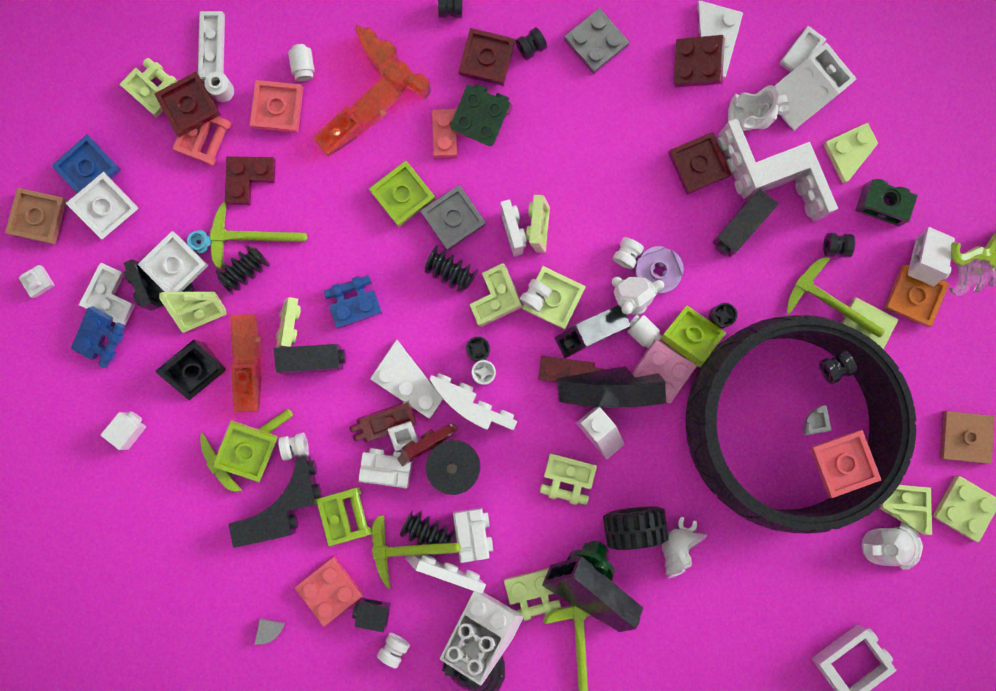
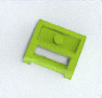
(336, 519)

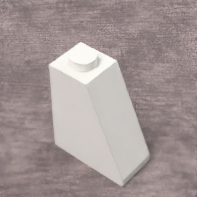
(601, 432)

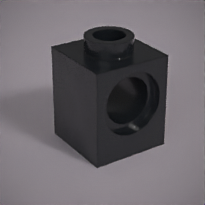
(371, 614)

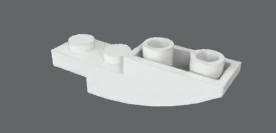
(462, 399)

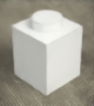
(124, 430)

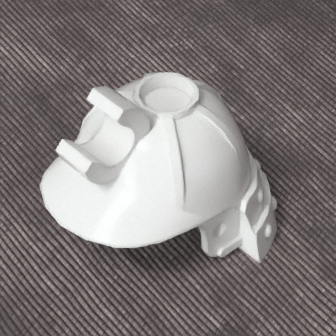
(758, 109)
(678, 546)
(893, 546)

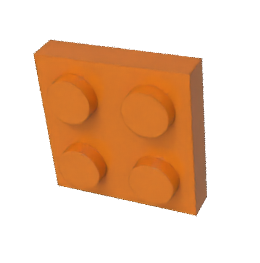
(915, 298)

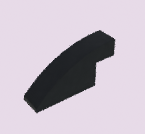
(612, 389)

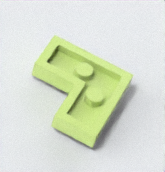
(502, 297)

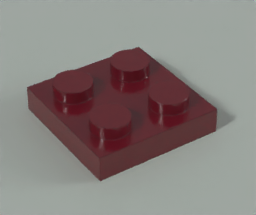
(486, 56)
(699, 61)
(187, 104)
(699, 163)

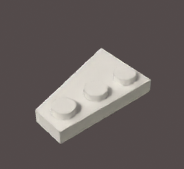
(719, 21)

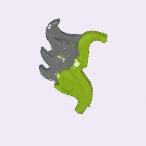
(974, 267)

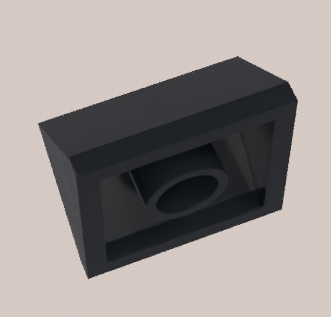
(191, 369)

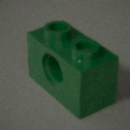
(872, 202)

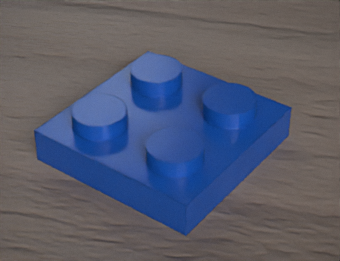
(84, 163)

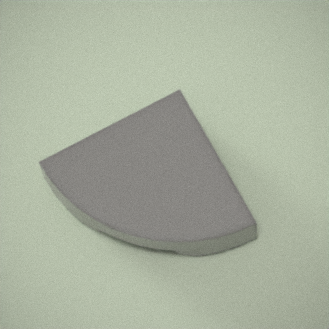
(817, 421)
(268, 630)

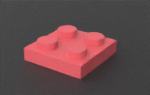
(276, 106)
(845, 463)
(329, 591)

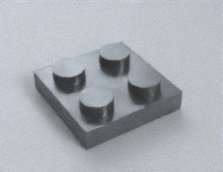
(596, 41)
(453, 217)

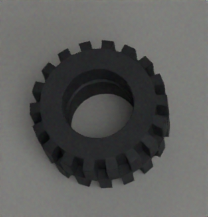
(635, 528)

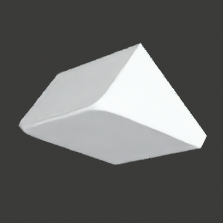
(402, 434)

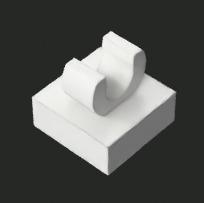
(36, 281)

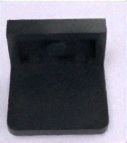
(145, 288)

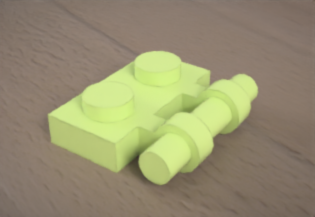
(142, 88)
(288, 315)
(568, 471)
(529, 587)

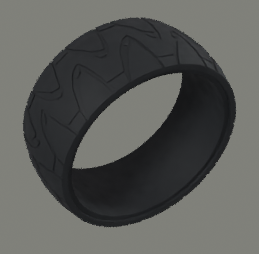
(890, 423)

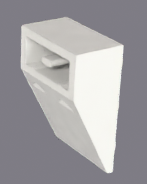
(813, 85)
(481, 637)

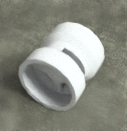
(628, 252)
(535, 295)
(483, 372)
(293, 446)
(393, 650)

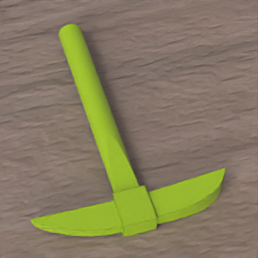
(220, 235)
(806, 284)
(210, 455)
(382, 552)
(578, 616)

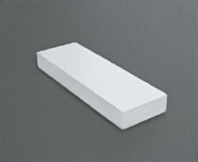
(211, 43)

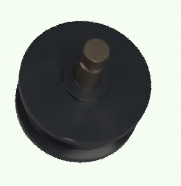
(453, 467)

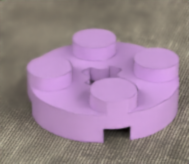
(663, 257)

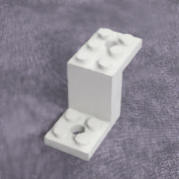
(794, 164)

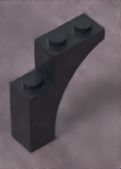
(278, 519)

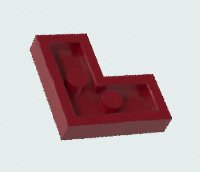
(243, 171)

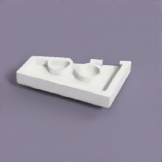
(406, 381)
(446, 572)

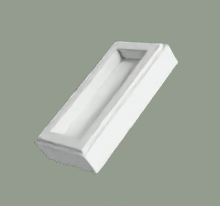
(803, 48)

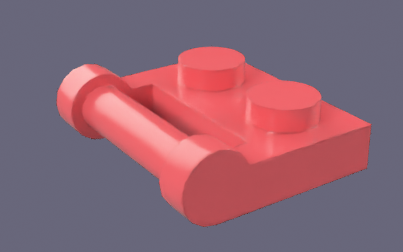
(193, 141)

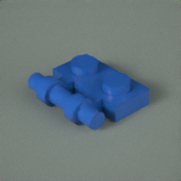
(355, 308)
(92, 333)

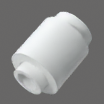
(301, 62)
(219, 86)
(643, 331)

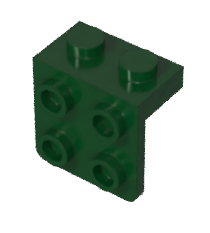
(480, 114)

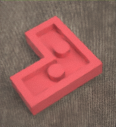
(443, 136)

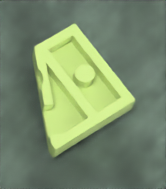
(850, 150)
(192, 308)
(911, 507)

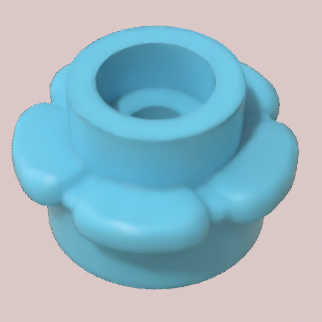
(194, 237)

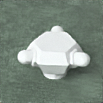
(635, 293)

